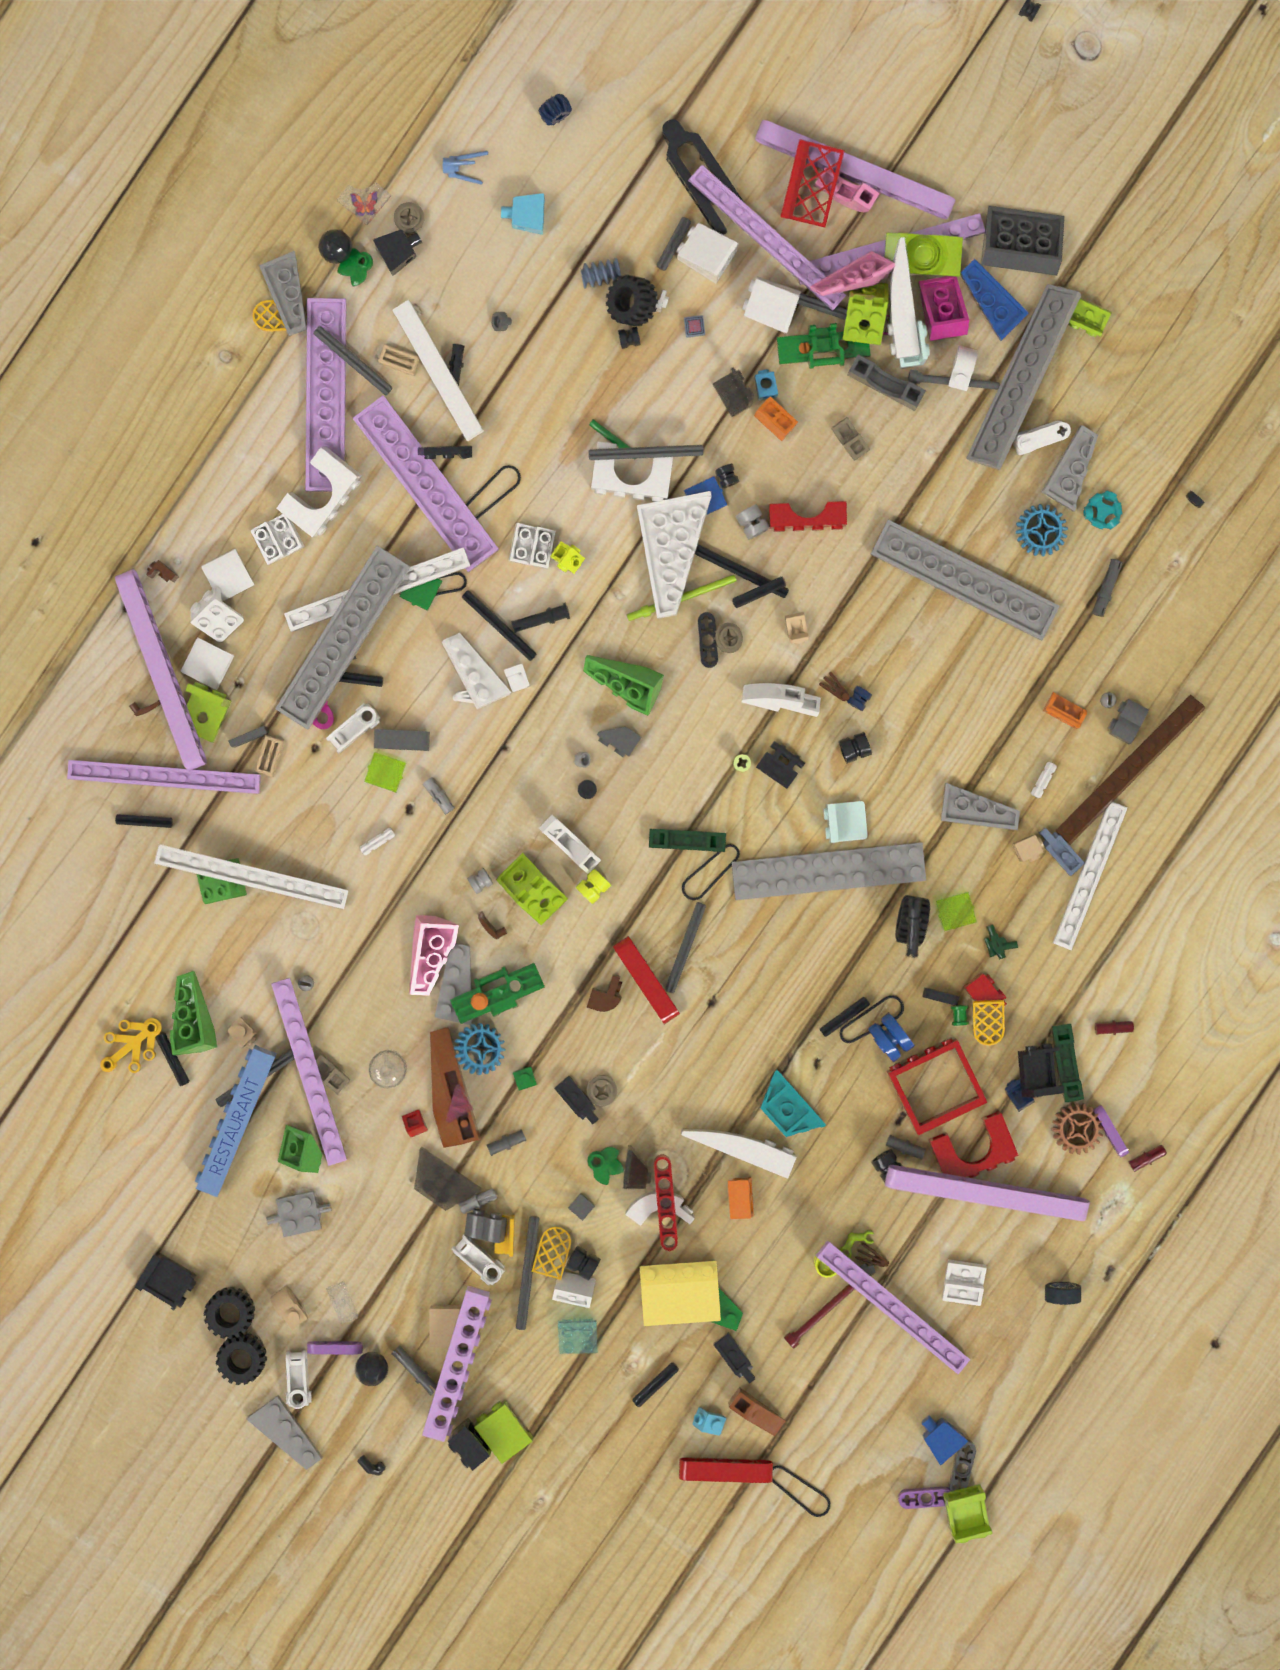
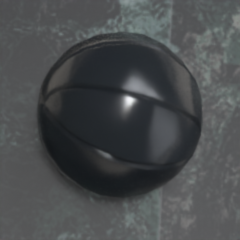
(335, 246)
(371, 1369)

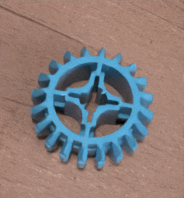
(1024, 531)
(479, 1056)

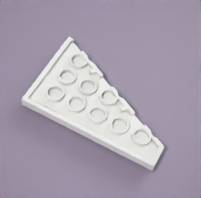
(670, 542)

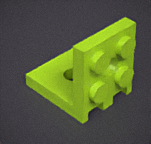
(866, 304)
(211, 703)
(531, 889)

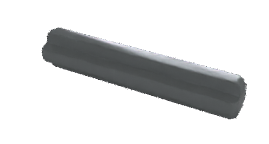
(674, 243)

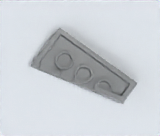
(1068, 475)

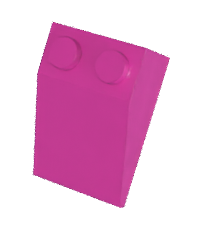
(943, 308)

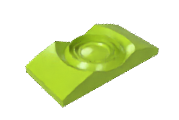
(928, 253)

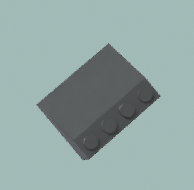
(1023, 240)

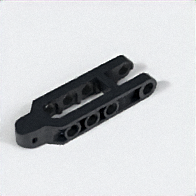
(675, 137)

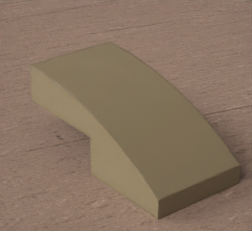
(850, 439)
(331, 1075)

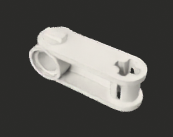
(1040, 436)
(353, 728)
(478, 1260)
(297, 1379)

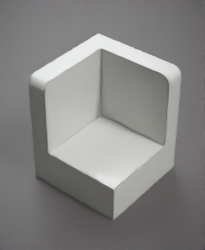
(517, 677)

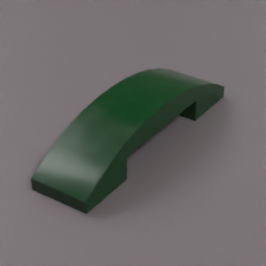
(687, 840)
(1067, 1062)

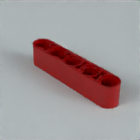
(646, 980)
(663, 1212)
(726, 1470)

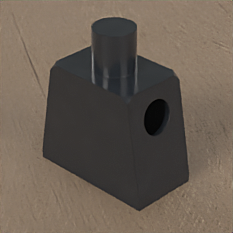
(397, 249)

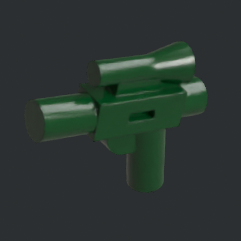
(998, 944)

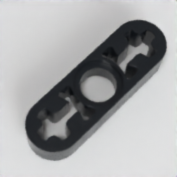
(702, 626)

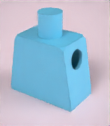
(526, 213)

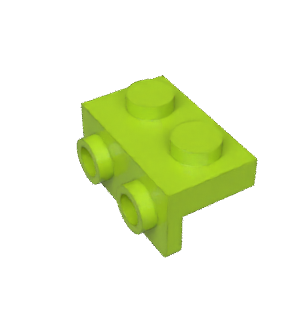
(1089, 317)

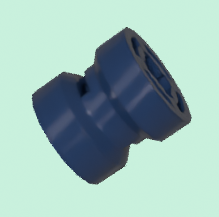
(859, 698)

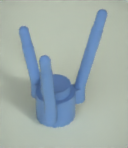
(452, 165)

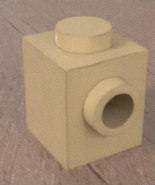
(1028, 848)

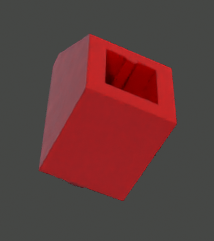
(982, 989)

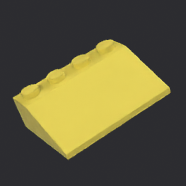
(680, 1293)

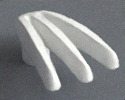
(462, 696)

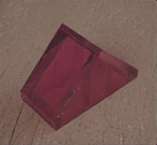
(459, 1105)

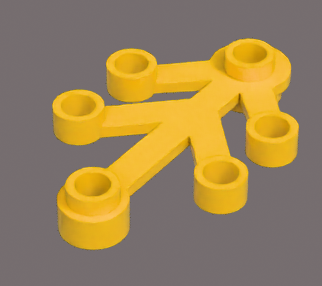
(133, 1042)

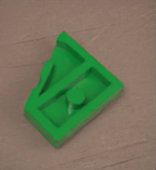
(729, 1312)

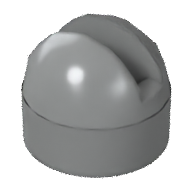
(1104, 700)
(586, 759)
(308, 979)

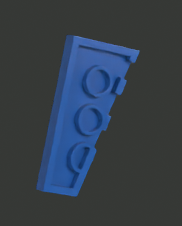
(996, 303)

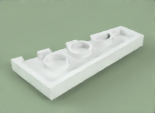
(474, 672)

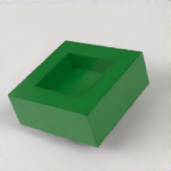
(524, 1078)

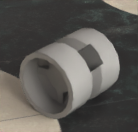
(749, 515)

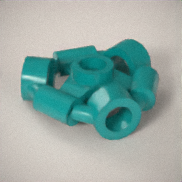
(1103, 510)

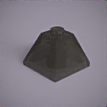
(636, 1171)

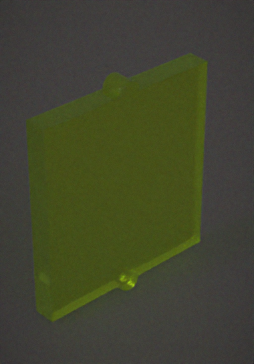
(385, 772)
(956, 911)

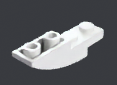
(774, 696)

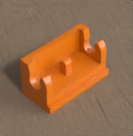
(775, 418)
(1065, 711)
(740, 1198)

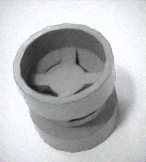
(480, 880)

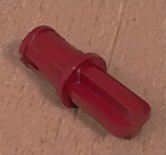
(1114, 1027)
(1147, 1158)

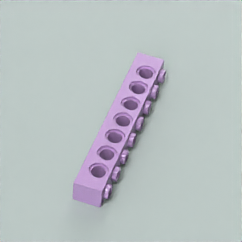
(440, 1429)

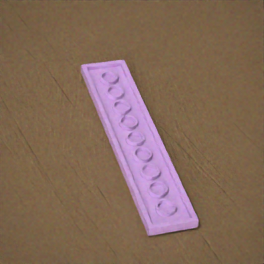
(324, 387)
(424, 482)

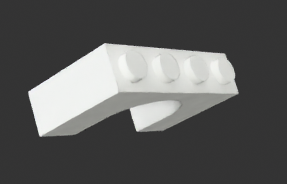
(343, 480)
(654, 487)

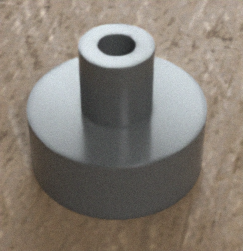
(500, 321)

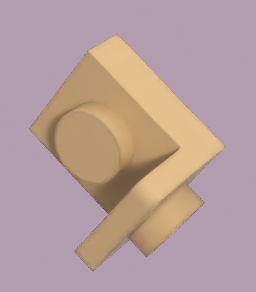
(242, 1032)

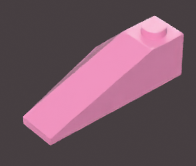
(861, 273)
(431, 945)

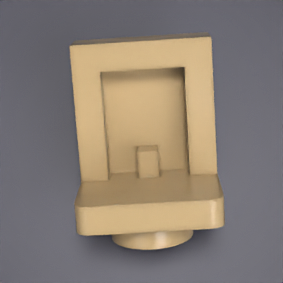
(796, 628)

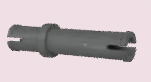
(1104, 595)
(415, 1370)

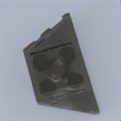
(442, 1182)

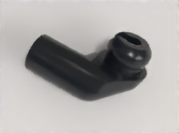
(371, 1468)

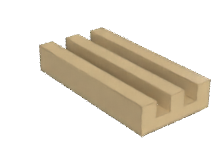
(414, 365)
(276, 758)

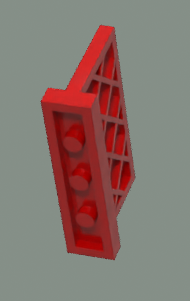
(796, 177)

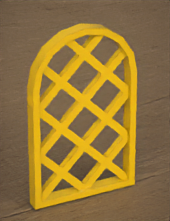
(267, 321)
(975, 1027)
(553, 1247)

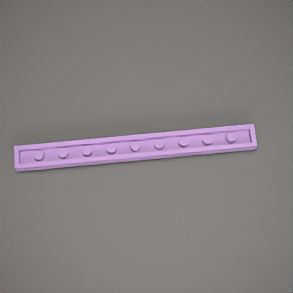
(963, 227)
(762, 233)
(164, 776)
(309, 1071)
(892, 1307)

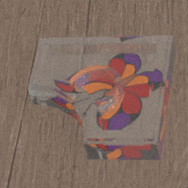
(364, 202)

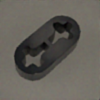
(940, 996)

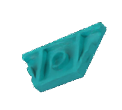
(788, 1108)

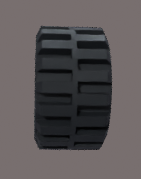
(620, 296)
(902, 924)
(219, 1325)
(237, 1374)

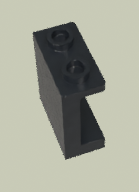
(1038, 1071)
(166, 1280)

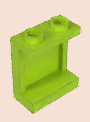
(502, 1432)
(967, 1514)

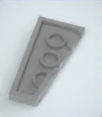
(284, 285)
(972, 809)
(455, 982)
(283, 1429)

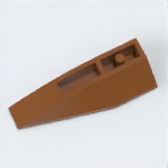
(445, 1076)

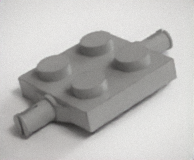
(299, 1214)

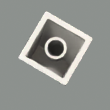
(707, 252)
(771, 303)

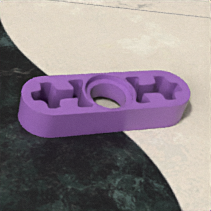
(1111, 1131)
(335, 1347)
(919, 1491)

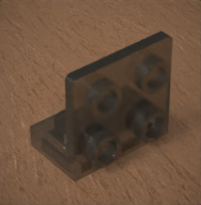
(734, 393)

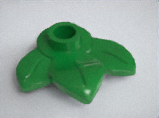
(353, 267)
(608, 1165)

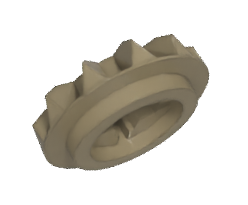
(416, 212)
(731, 630)
(601, 1100)

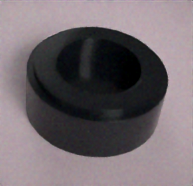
(1194, 499)
(587, 789)

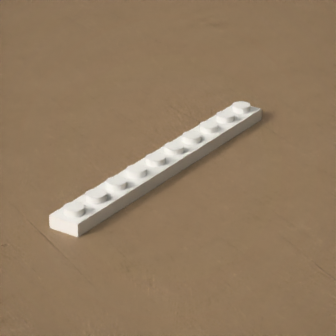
(415, 576)
(251, 876)

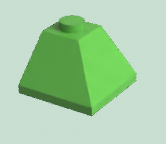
(299, 1151)

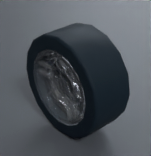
(1063, 1293)

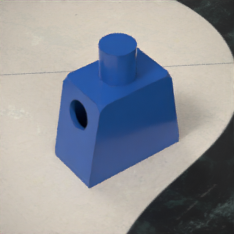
(942, 1438)

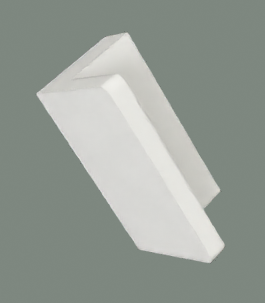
(574, 1289)

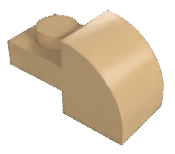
(287, 1306)

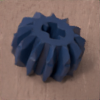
(555, 109)

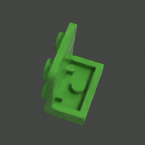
(218, 890)

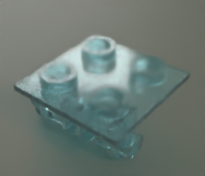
(577, 1336)

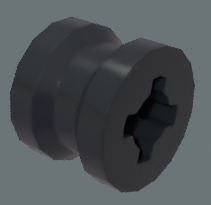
(1029, 10)

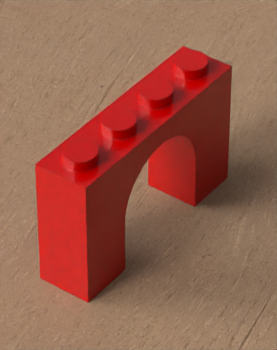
(1000, 1150)

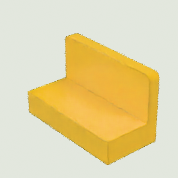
(507, 1246)

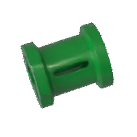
(959, 1015)

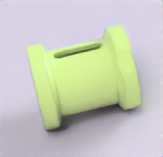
(743, 757)

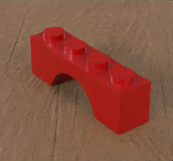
(833, 516)

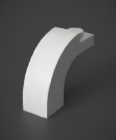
(570, 844)
(647, 1204)

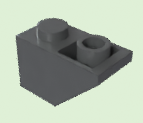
(621, 738)

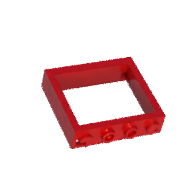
(947, 1115)

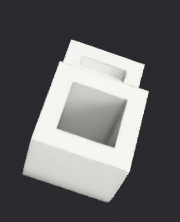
(963, 368)

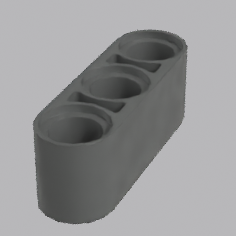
(401, 740)

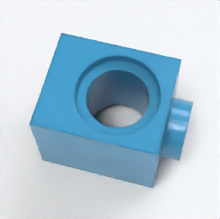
(762, 392)

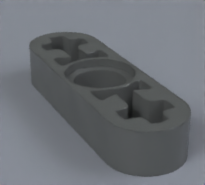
(970, 1455)

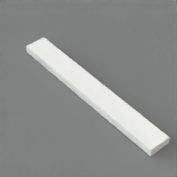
(438, 370)
(1090, 875)

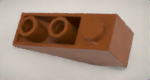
(755, 1412)

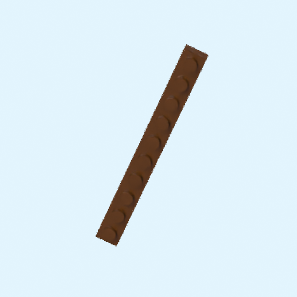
(1130, 769)

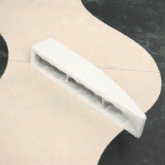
(901, 308)
(747, 1149)

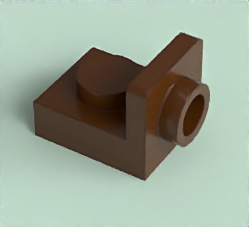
(165, 572)

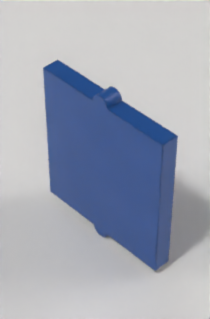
(717, 500)

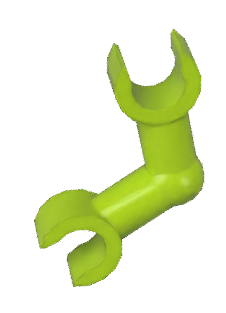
(855, 1237)

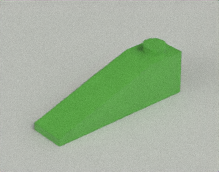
(631, 682)
(192, 1022)

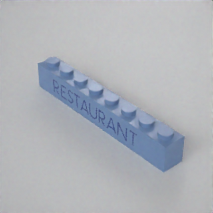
(235, 1121)

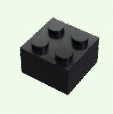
(469, 1445)

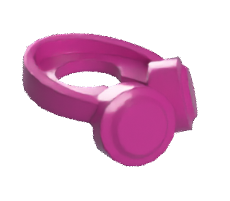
(326, 709)

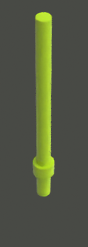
(646, 610)

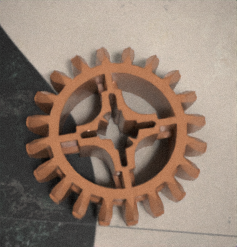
(1070, 1133)

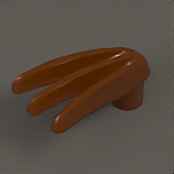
(839, 692)
(137, 711)
(489, 928)
(877, 1259)

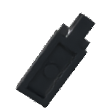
(447, 451)
(576, 1099)
(734, 1357)

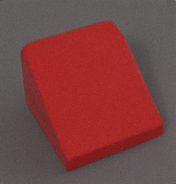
(414, 1123)

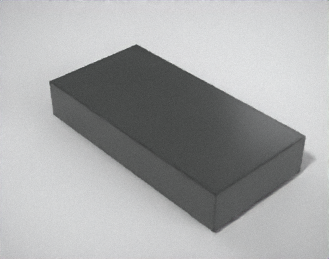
(247, 737)

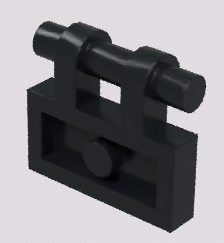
(778, 770)

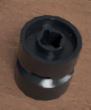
(855, 747)
(883, 1161)
(584, 1263)

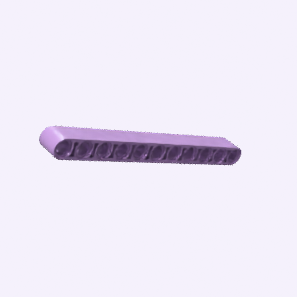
(860, 171)
(161, 670)
(987, 1193)

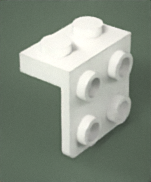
(215, 616)

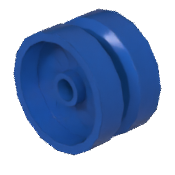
(890, 1037)

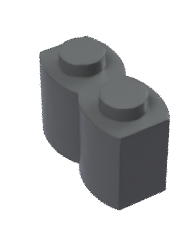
(1128, 721)
(485, 1226)

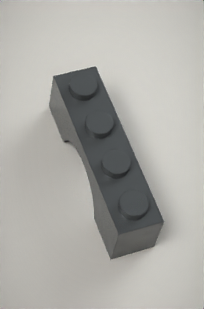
(886, 384)

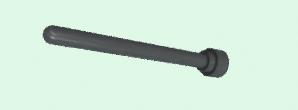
(916, 378)

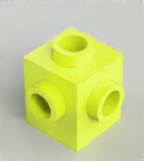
(567, 557)

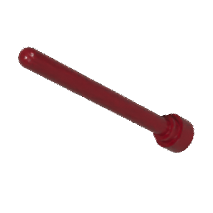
(794, 1337)

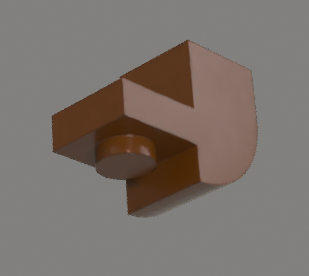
(606, 1001)

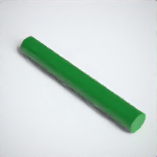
(608, 435)

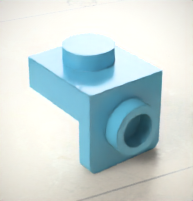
(709, 1422)

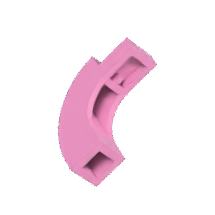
(850, 195)

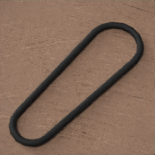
(492, 478)
(710, 886)
(868, 1010)
(807, 1484)

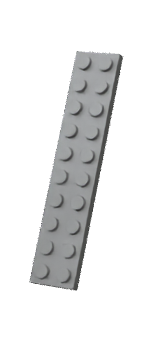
(1023, 376)
(964, 580)
(342, 637)
(828, 871)

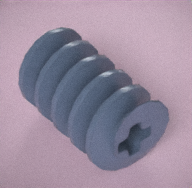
(600, 273)

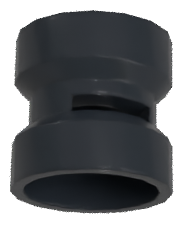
(629, 337)
(727, 475)

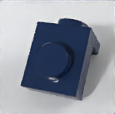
(1013, 1091)

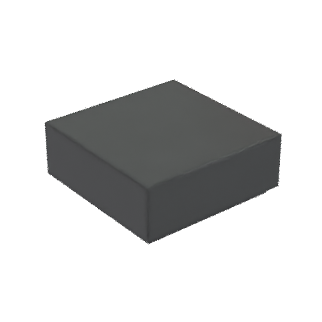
(581, 1206)

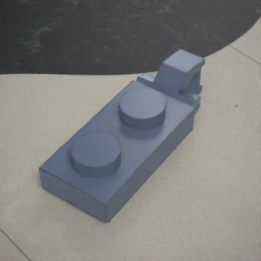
(1061, 852)

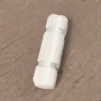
(1044, 779)
(377, 841)

